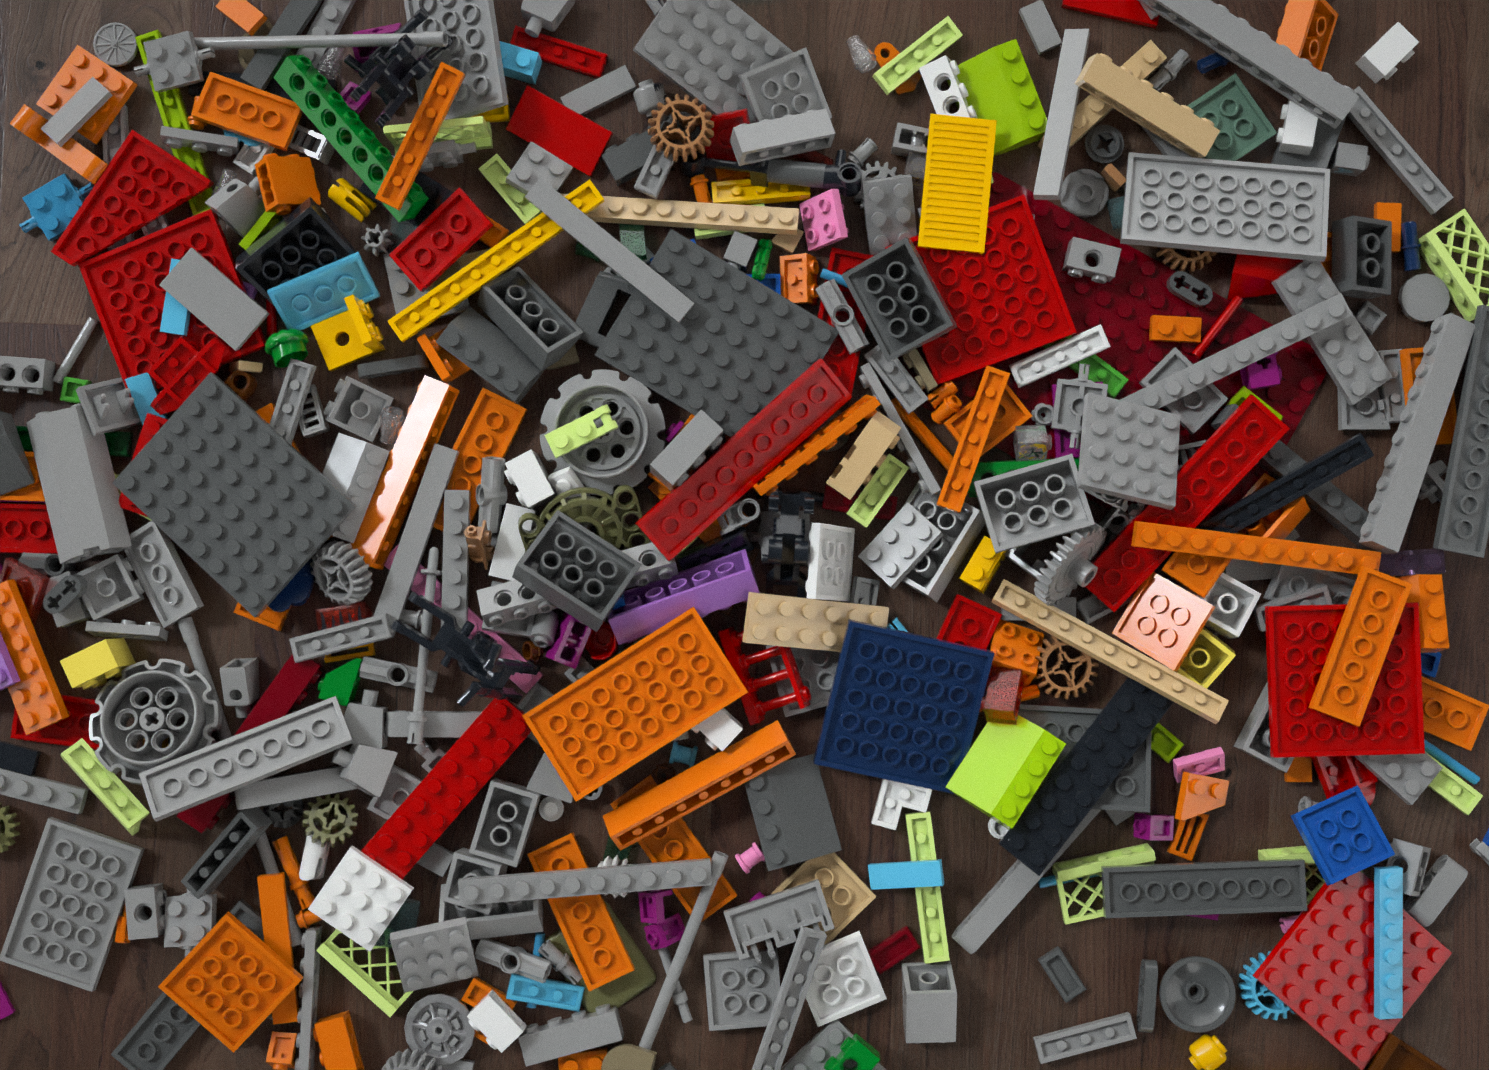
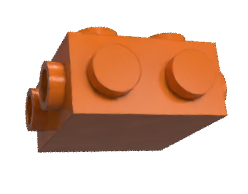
(286, 182)

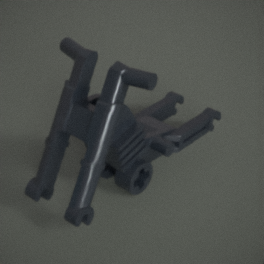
(394, 68)
(787, 548)
(475, 654)

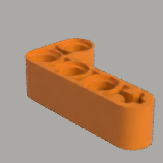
(71, 153)

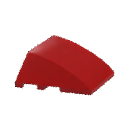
(1254, 275)

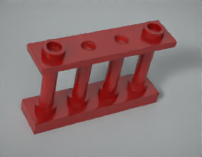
(740, 662)

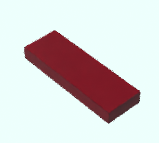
(837, 502)

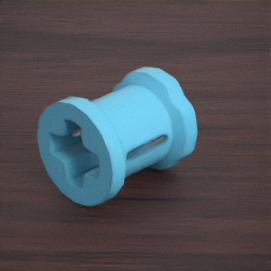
(683, 754)

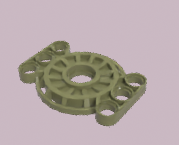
(606, 517)

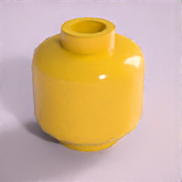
(1207, 1052)

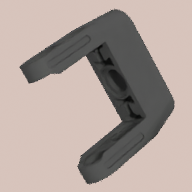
(599, 305)

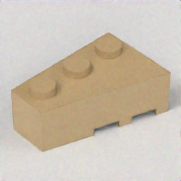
(864, 455)

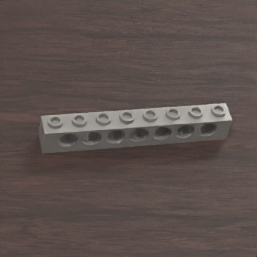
(520, 607)

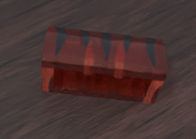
(341, 615)

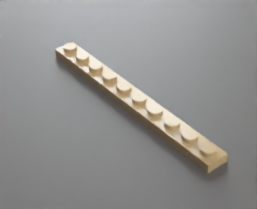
(696, 215)
(1110, 652)

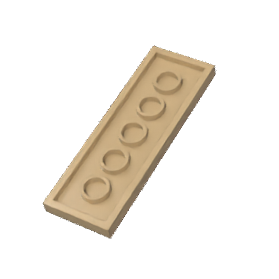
(804, 621)

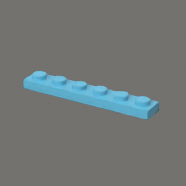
(1388, 942)

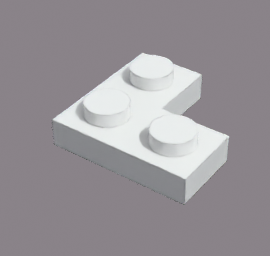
(894, 796)

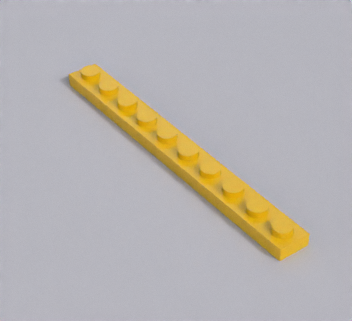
(487, 266)

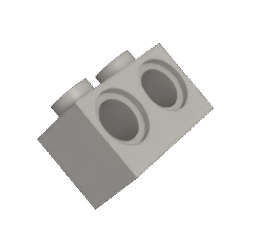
(24, 372)

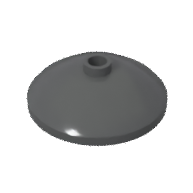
(1208, 1005)

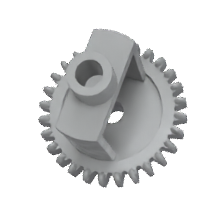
(1069, 565)

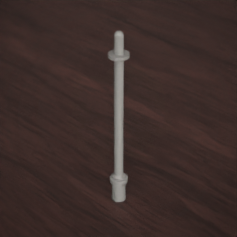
(417, 716)

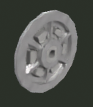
(440, 1027)

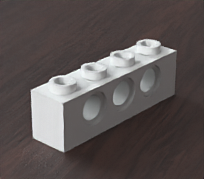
(933, 76)

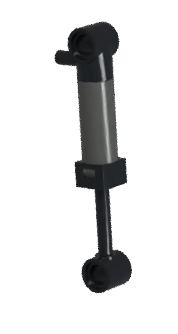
(787, 172)

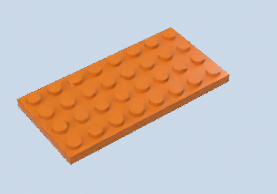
(634, 704)

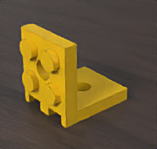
(357, 323)

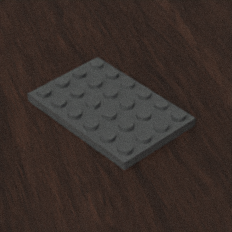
(1131, 786)

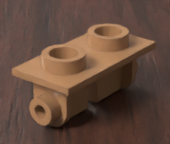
(479, 544)

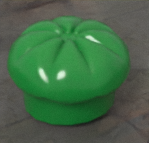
(287, 345)

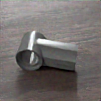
(45, 563)

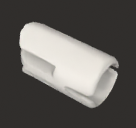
(313, 860)

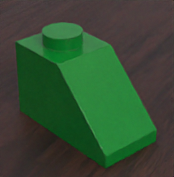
(341, 682)

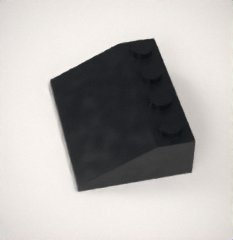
(293, 248)

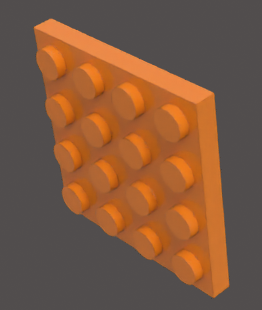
(231, 981)

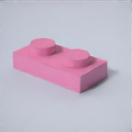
(1200, 763)

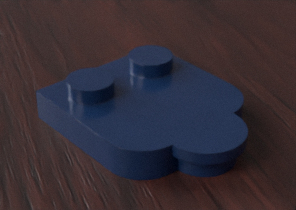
(296, 591)

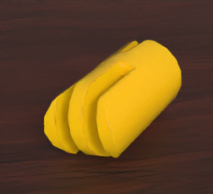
(351, 199)

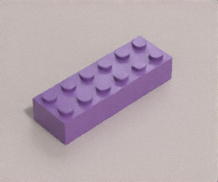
(705, 587)

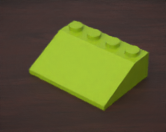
(1004, 91)
(1005, 769)

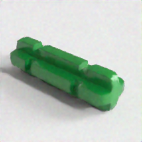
(761, 259)

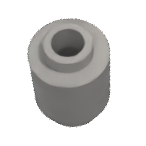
(544, 629)

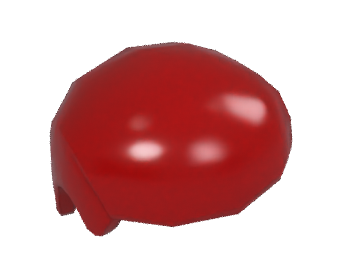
(602, 643)

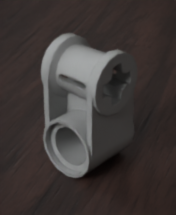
(736, 517)

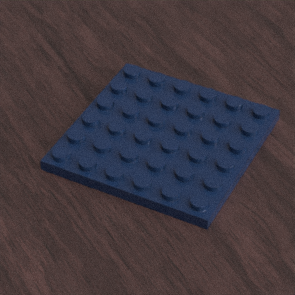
(902, 706)

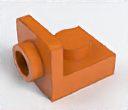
(282, 1050)

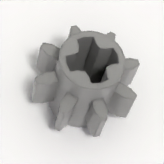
(371, 244)

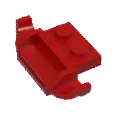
(182, 371)
(1343, 773)

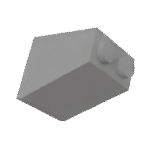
(929, 1002)

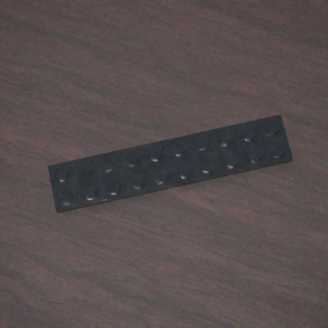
(1085, 774)

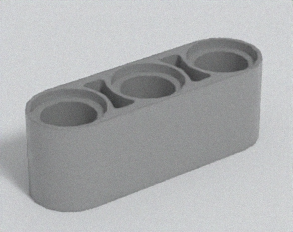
(1436, 891)

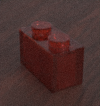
(1003, 695)

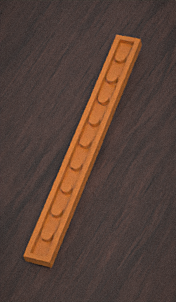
(1253, 548)

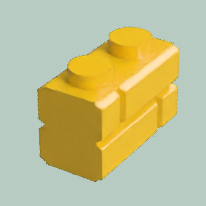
(982, 566)

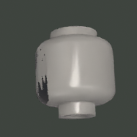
(649, 96)

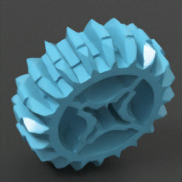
(1253, 990)

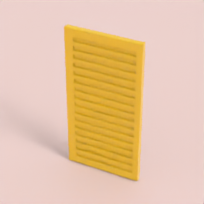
(957, 183)

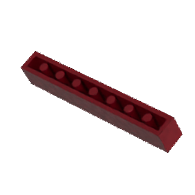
(277, 701)

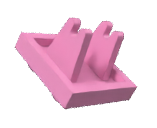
(823, 220)

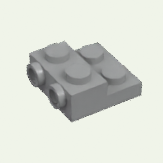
(357, 408)
(110, 586)

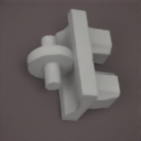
(1432, 484)

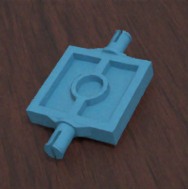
(54, 206)

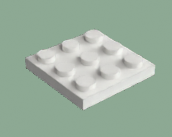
(830, 562)
(361, 898)
(843, 980)

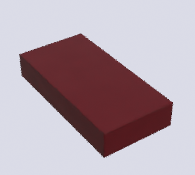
(893, 949)

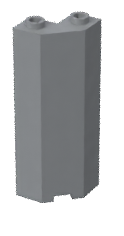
(77, 485)

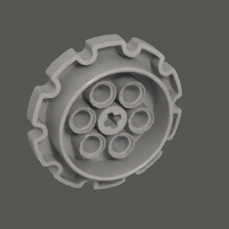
(633, 407)
(123, 700)

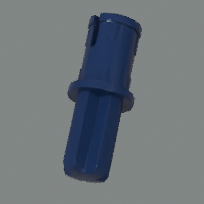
(1211, 62)
(1410, 246)

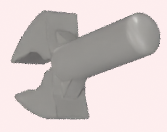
(1480, 849)

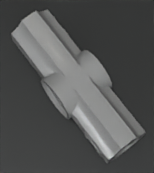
(835, 302)
(491, 492)
(383, 670)
(527, 964)

